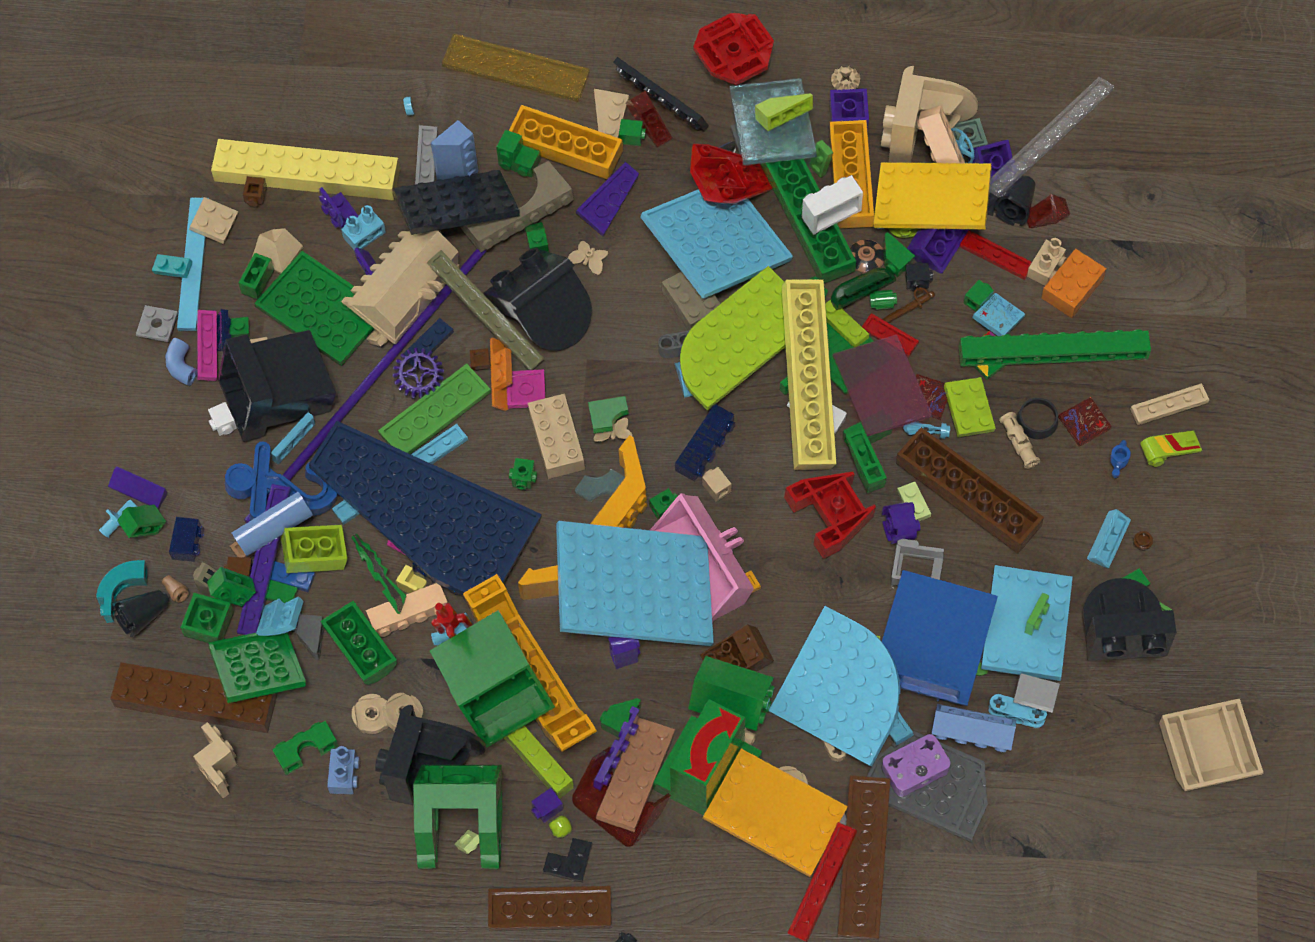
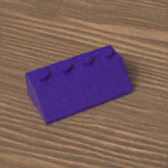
(936, 246)

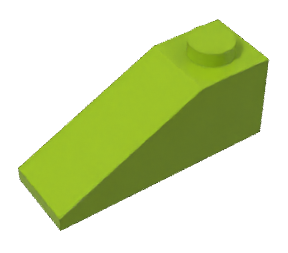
(780, 110)

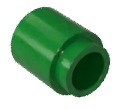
(883, 299)

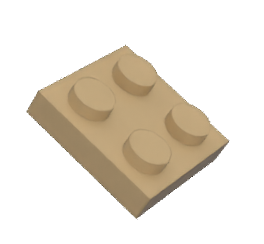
(213, 220)

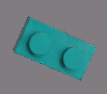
(172, 266)

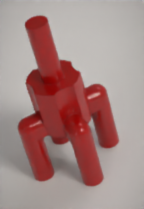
(448, 619)

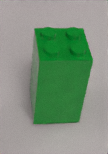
(733, 688)

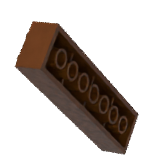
(969, 490)
(188, 698)

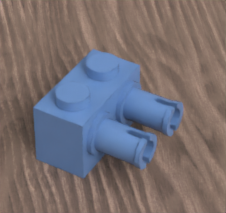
(342, 771)

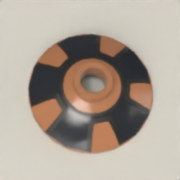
(870, 261)

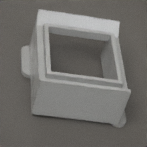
(911, 548)

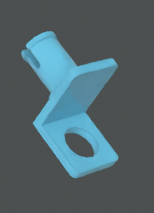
(109, 527)

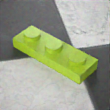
(845, 325)

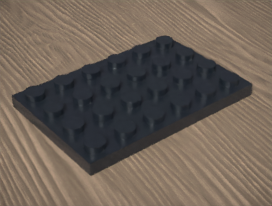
(455, 202)

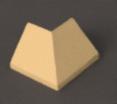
(278, 246)

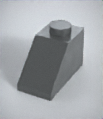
(310, 633)

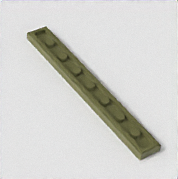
(485, 310)

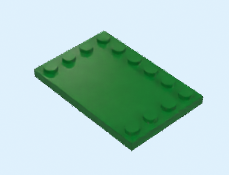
(310, 299)

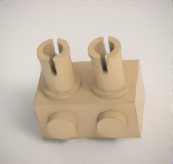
(1047, 261)

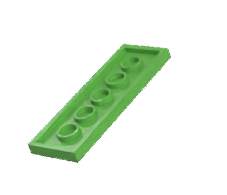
(435, 410)

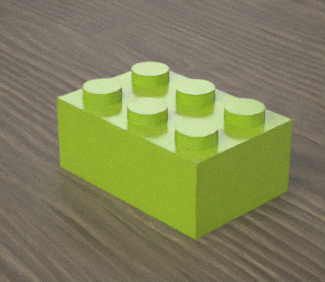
(314, 548)

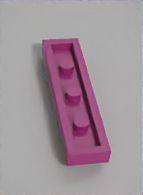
(206, 345)

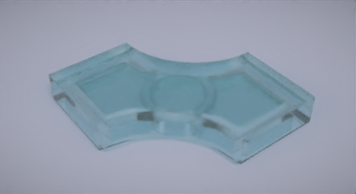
(593, 487)

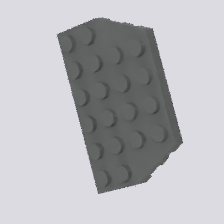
(949, 802)

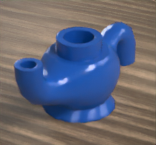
(1119, 457)

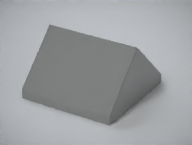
(1036, 693)

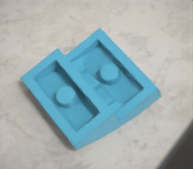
(279, 617)

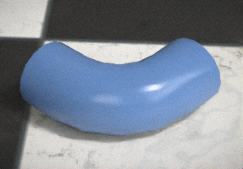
(175, 362)

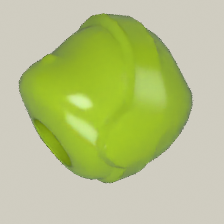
(560, 826)

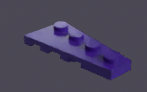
(618, 746)

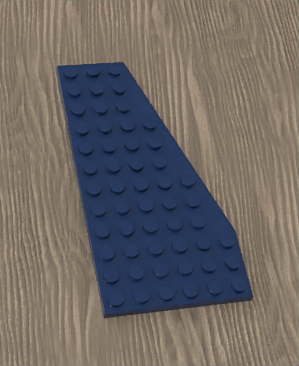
(432, 516)

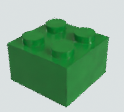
(207, 618)

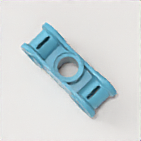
(1021, 713)

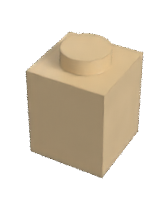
(716, 483)

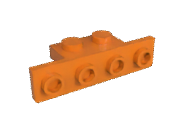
(500, 373)

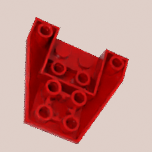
(724, 177)

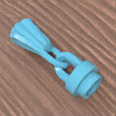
(913, 427)

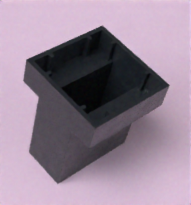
(273, 381)

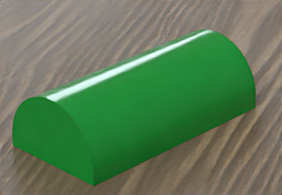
(360, 643)

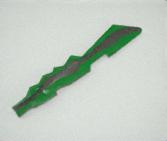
(378, 572)

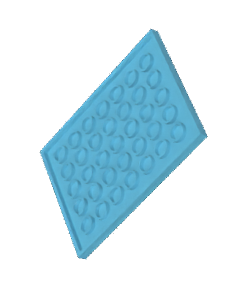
(633, 583)

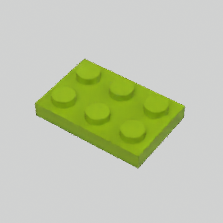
(969, 407)

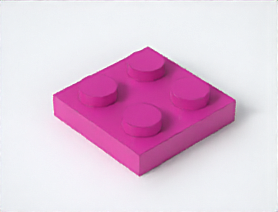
(525, 388)

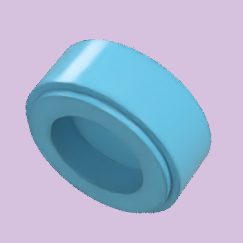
(408, 106)

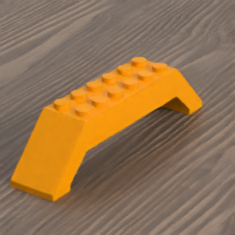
(618, 511)
(566, 722)

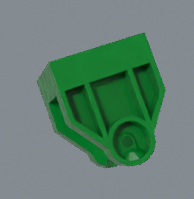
(458, 788)

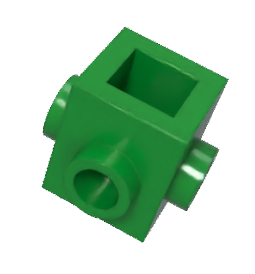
(523, 474)

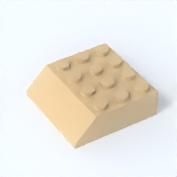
(1210, 745)

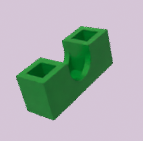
(317, 736)

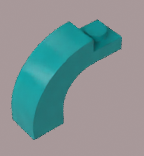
(115, 581)

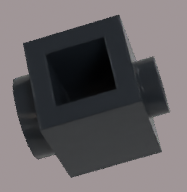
(918, 276)

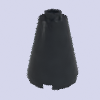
(1016, 202)
(139, 610)

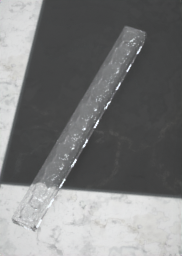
(1049, 136)

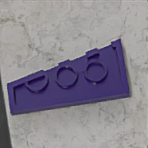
(607, 199)

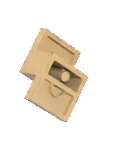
(216, 759)

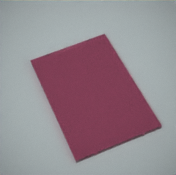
(882, 385)

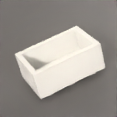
(832, 204)

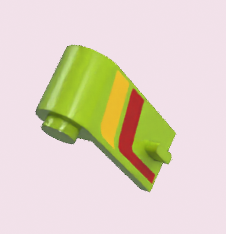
(1163, 446)

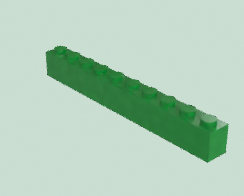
(1054, 348)

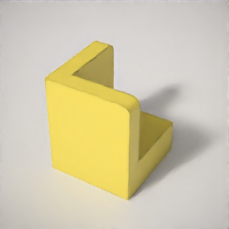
(409, 581)

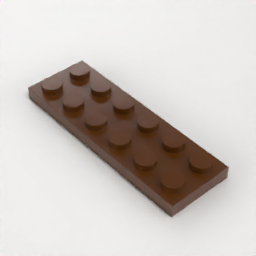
(549, 908)

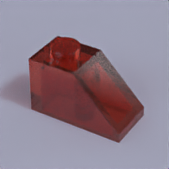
(1048, 211)

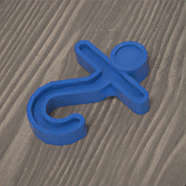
(256, 482)

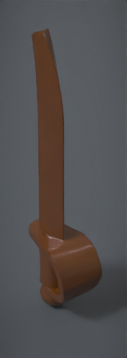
(912, 305)

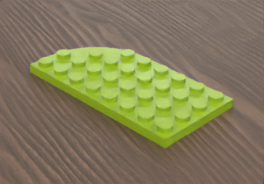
(734, 339)

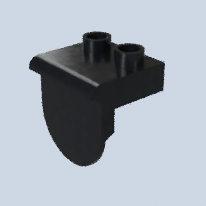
(544, 299)
(1126, 622)
(421, 743)

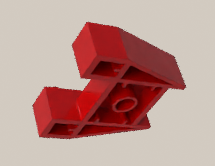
(836, 506)

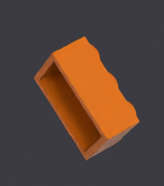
(1073, 283)

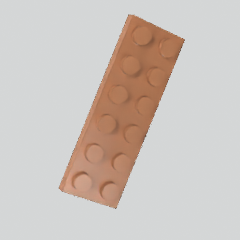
(635, 775)

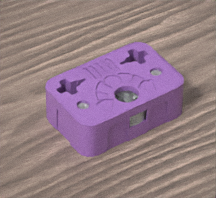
(915, 759)

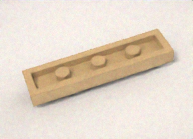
(1169, 404)

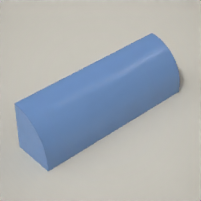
(272, 523)

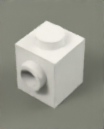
(221, 419)

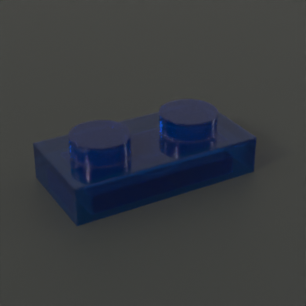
(223, 326)

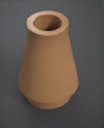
(176, 590)

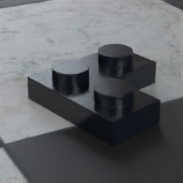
(569, 867)

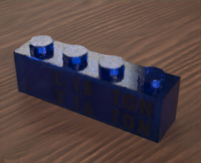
(705, 442)

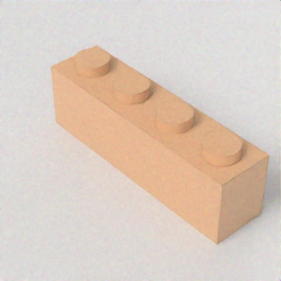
(939, 136)
(417, 608)

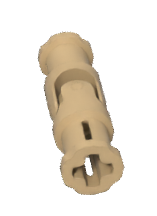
(1019, 440)

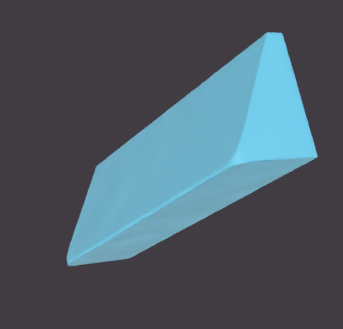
(1109, 538)

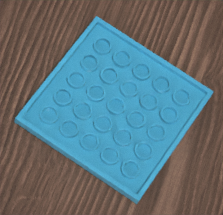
(715, 241)

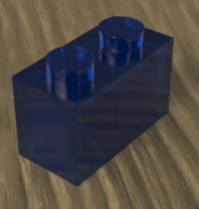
(185, 539)

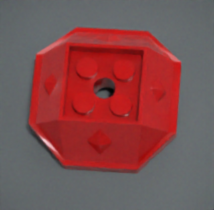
(738, 33)

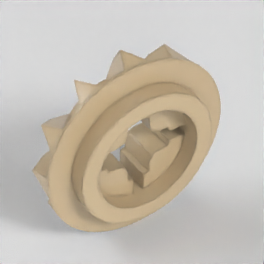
(837, 77)

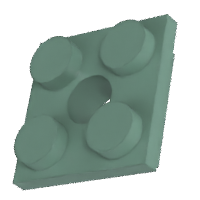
(975, 128)

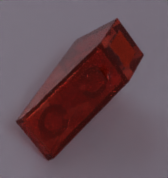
(644, 110)

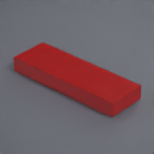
(881, 329)

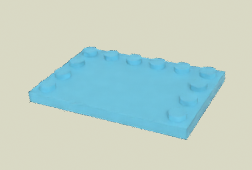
(1006, 644)

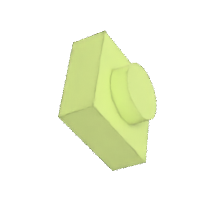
(468, 842)

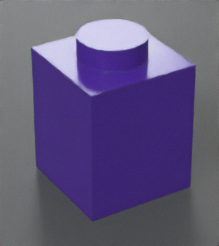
(546, 805)

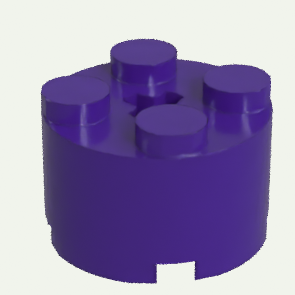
(900, 522)

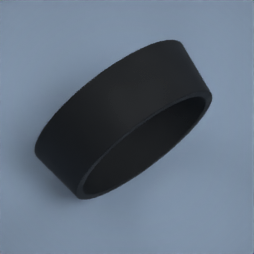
(1038, 434)

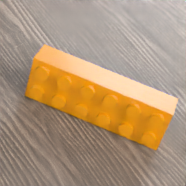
(568, 142)
(850, 158)

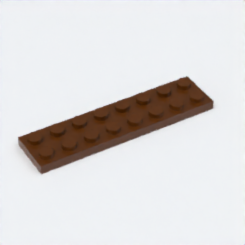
(865, 859)

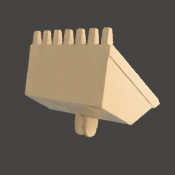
(401, 284)

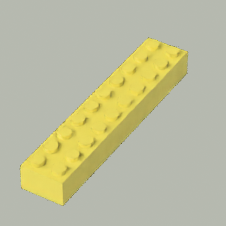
(306, 169)
(808, 375)

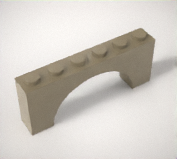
(549, 196)

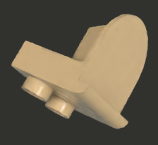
(918, 95)

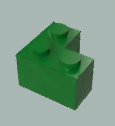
(516, 156)

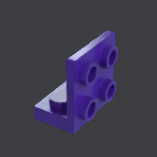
(337, 208)

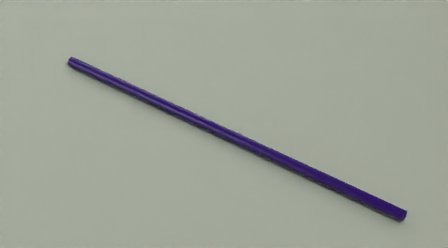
(376, 372)

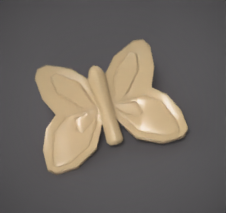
(586, 254)
(619, 430)

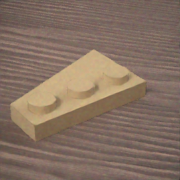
(610, 111)

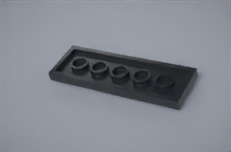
(656, 92)

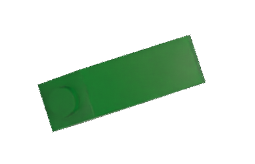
(866, 461)

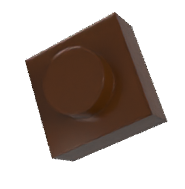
(479, 359)

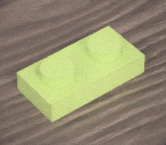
(911, 493)

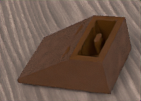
(743, 649)

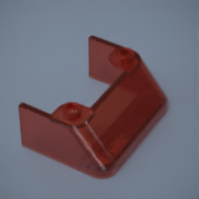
(589, 800)

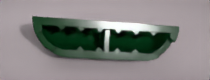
(861, 286)

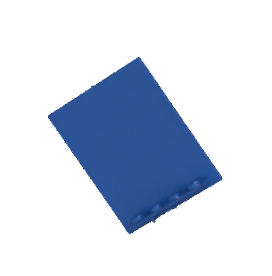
(938, 636)

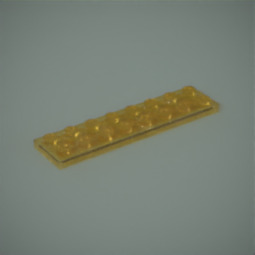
(516, 67)

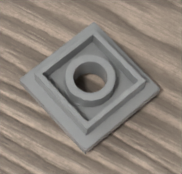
(150, 317)

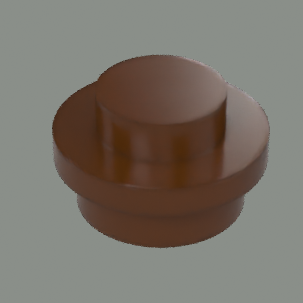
(1143, 540)

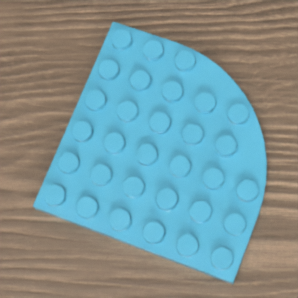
(842, 687)

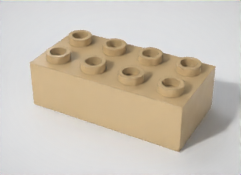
(556, 436)

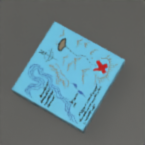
(998, 315)

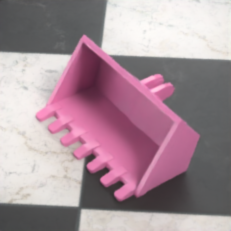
(728, 581)

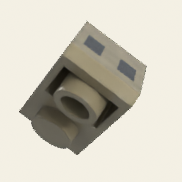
(201, 576)

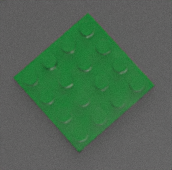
(256, 665)

